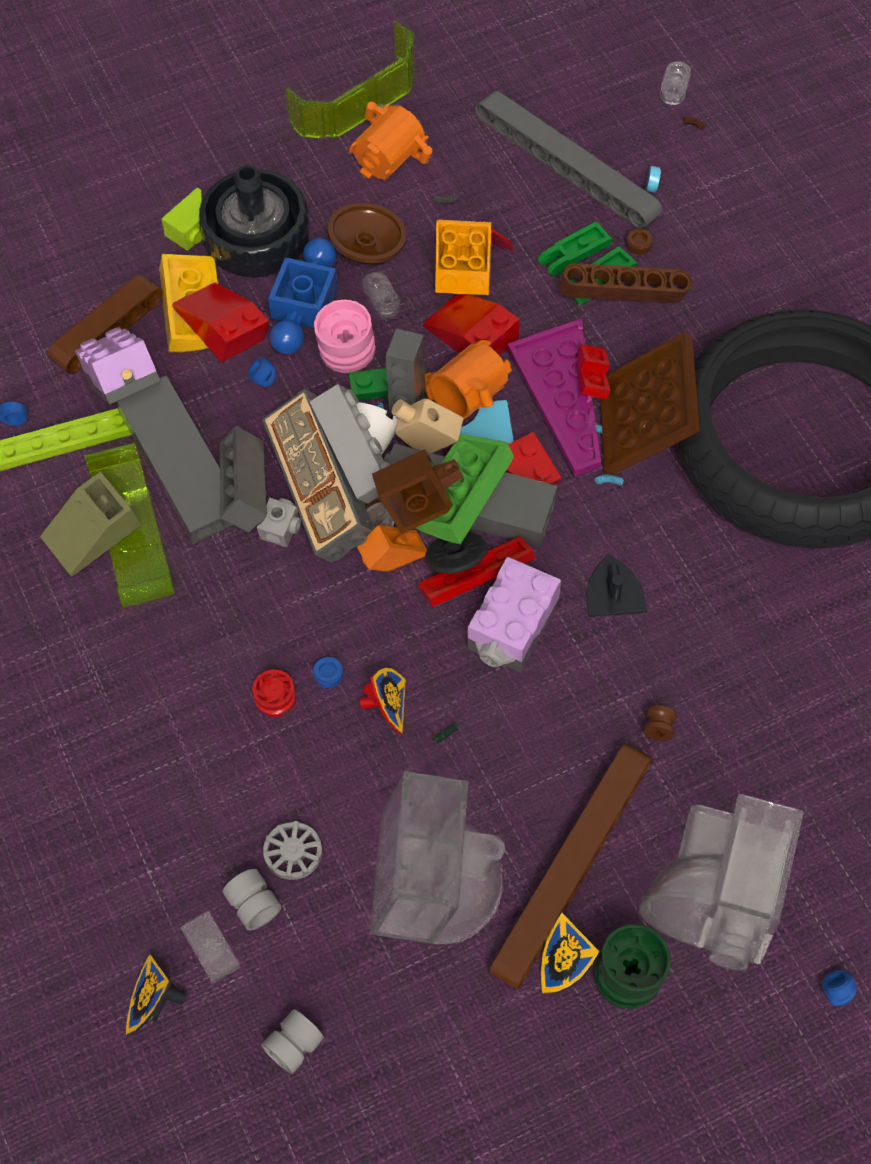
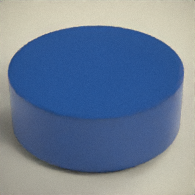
(13, 413)
(328, 672)

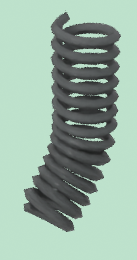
(443, 199)

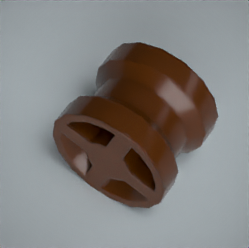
(660, 722)

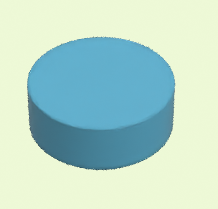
(653, 179)

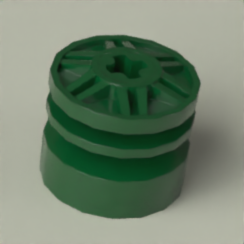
(634, 949)

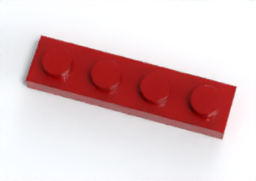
(446, 586)

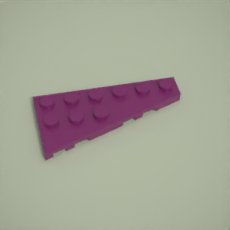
(551, 374)

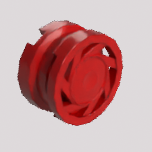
(274, 693)

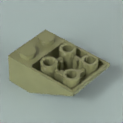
(89, 524)

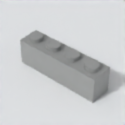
(350, 439)

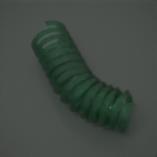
(446, 731)

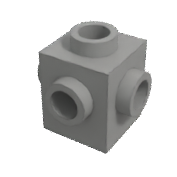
(280, 522)

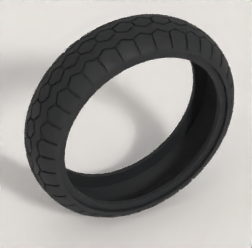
(722, 482)

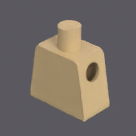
(426, 425)

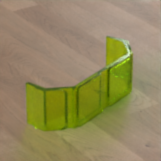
(337, 117)
(139, 557)

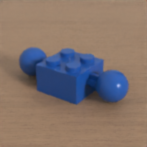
(301, 293)

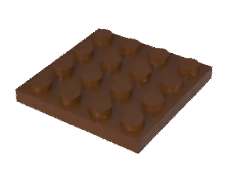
(650, 404)

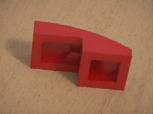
(592, 371)

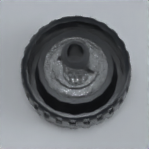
(253, 222)

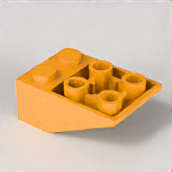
(463, 257)

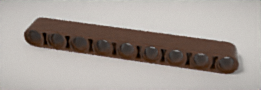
(570, 866)

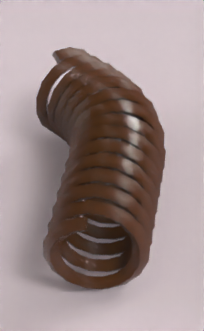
(690, 121)

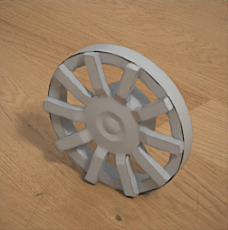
(292, 850)

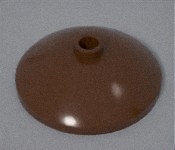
(366, 232)

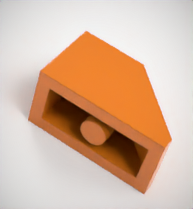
(390, 549)

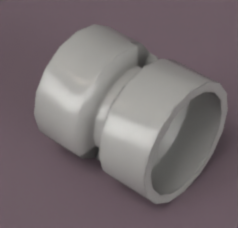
(254, 903)
(296, 1037)

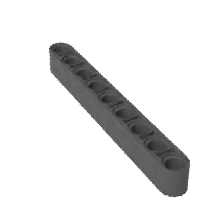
(568, 160)

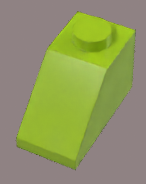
(182, 221)

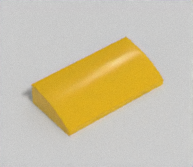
(179, 278)

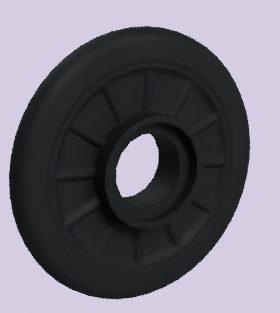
(442, 560)

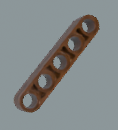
(635, 276)
(119, 310)

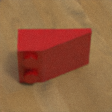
(472, 319)
(223, 320)

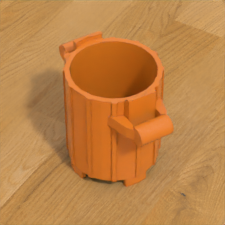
(389, 141)
(468, 379)

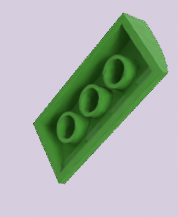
(482, 466)

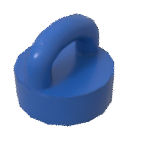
(260, 370)
(839, 987)

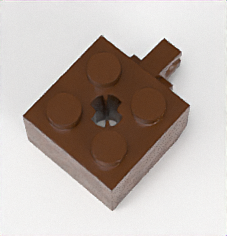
(416, 489)

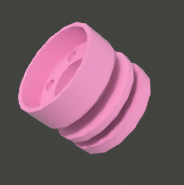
(345, 336)

